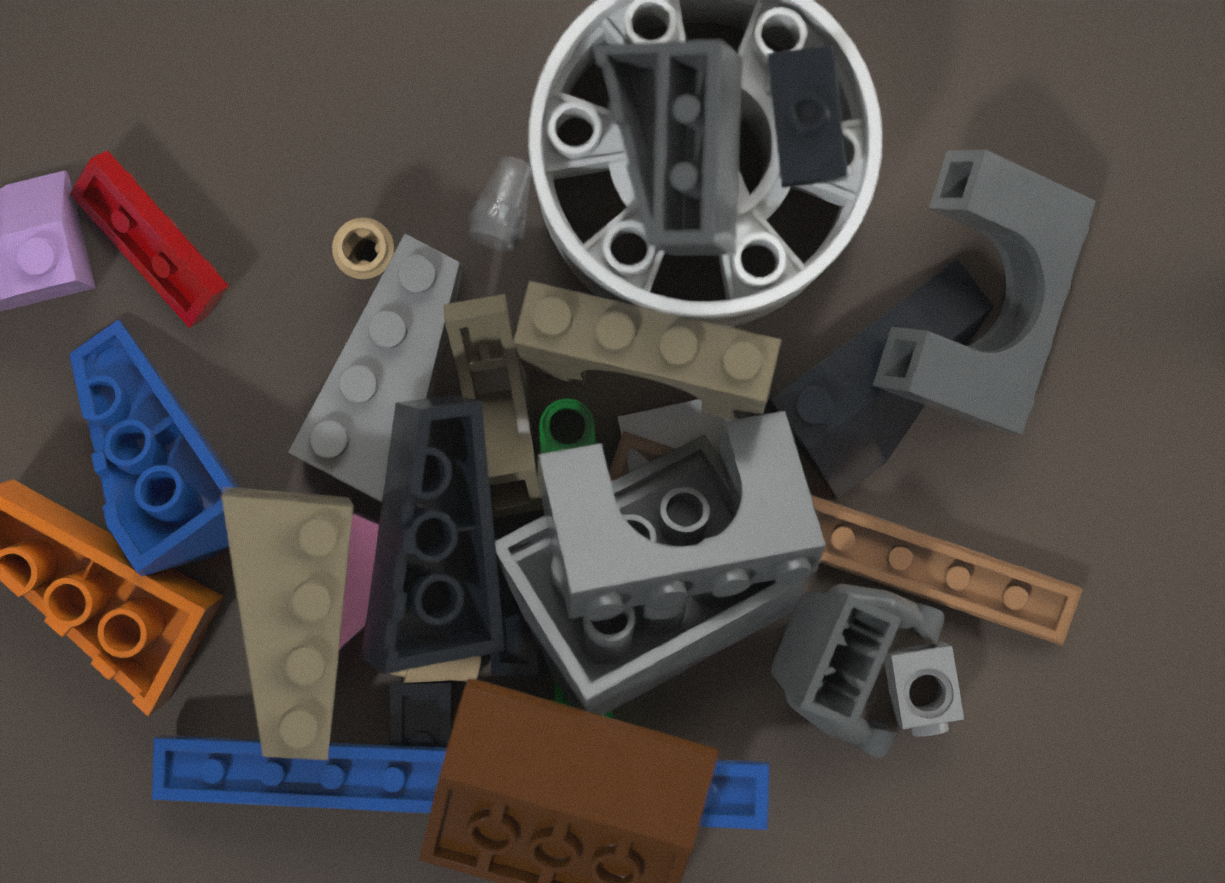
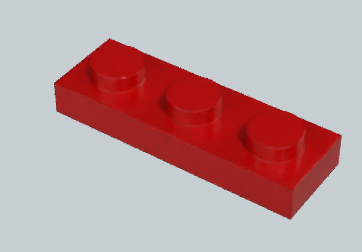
(148, 239)

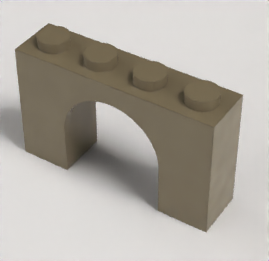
(574, 332)

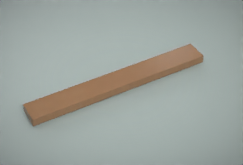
(924, 564)

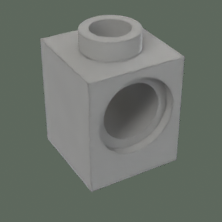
(906, 665)

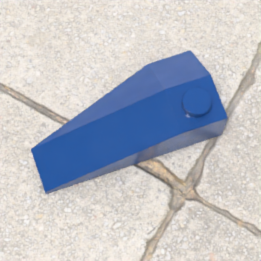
(151, 457)

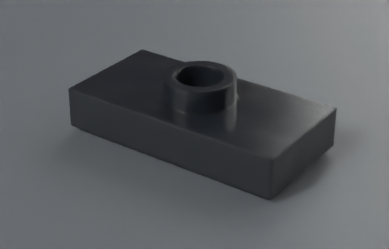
(807, 116)

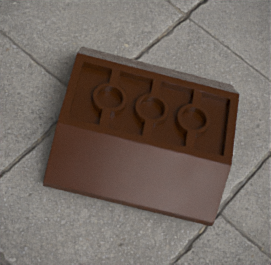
(563, 795)

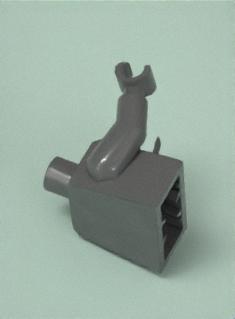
(835, 653)

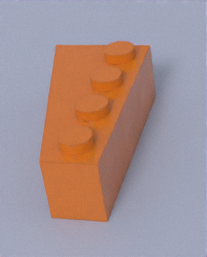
(84, 584)

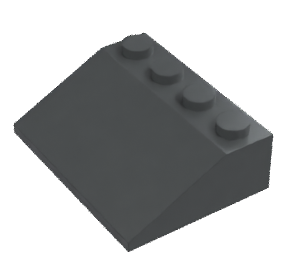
(610, 661)

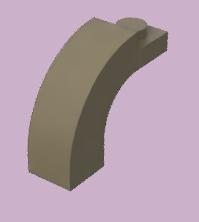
(492, 373)

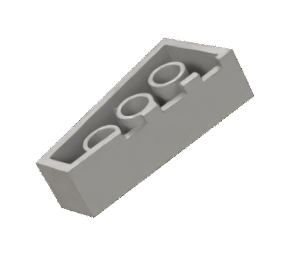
(386, 361)

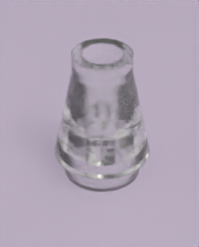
(501, 209)

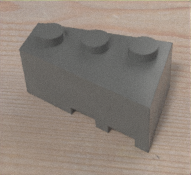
(680, 137)

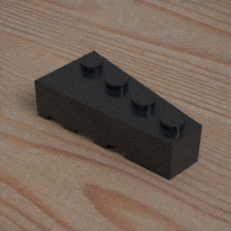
(435, 544)

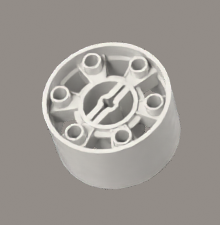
(784, 24)

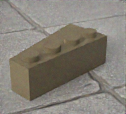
(290, 595)

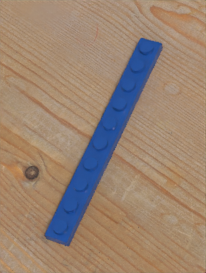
(380, 779)

